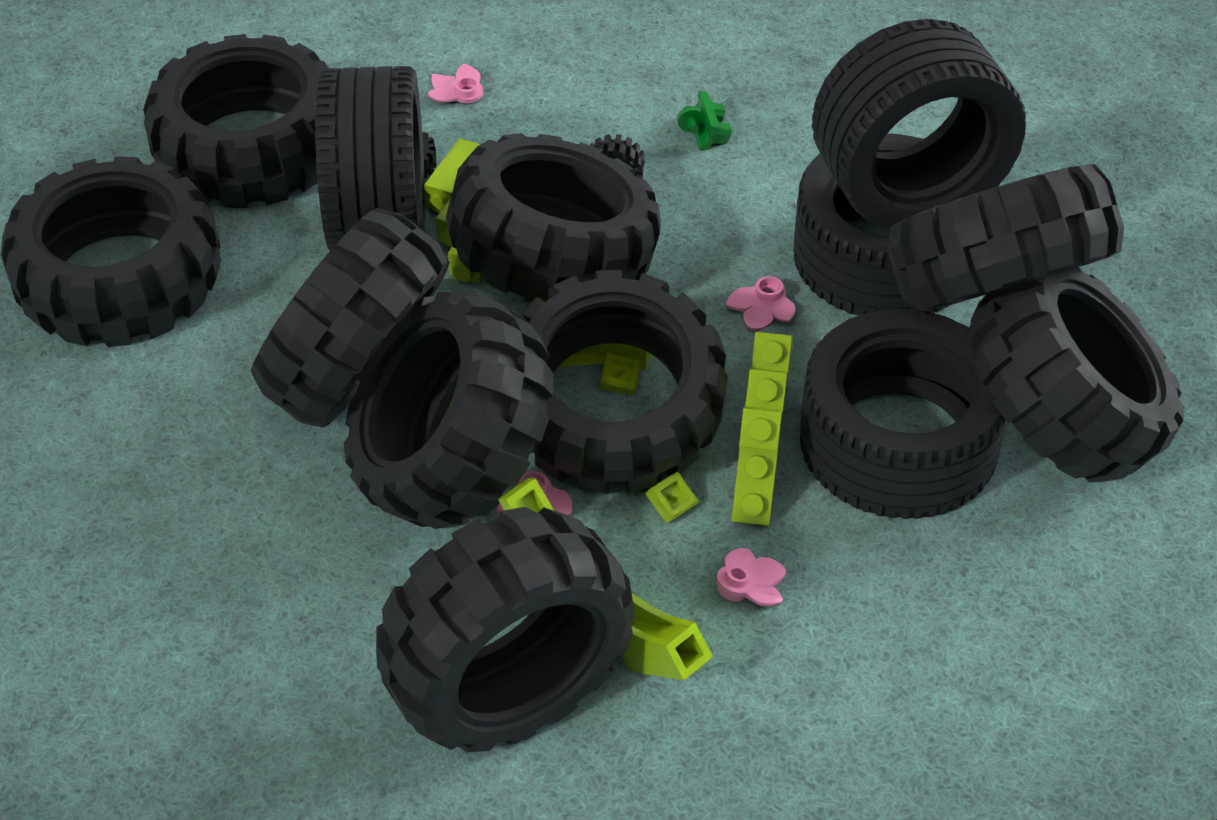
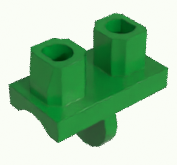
(705, 122)

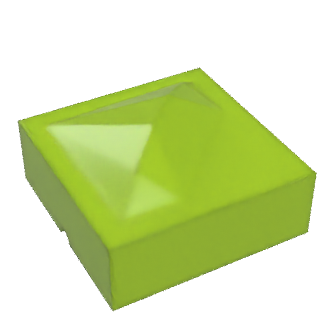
(620, 374)
(672, 497)

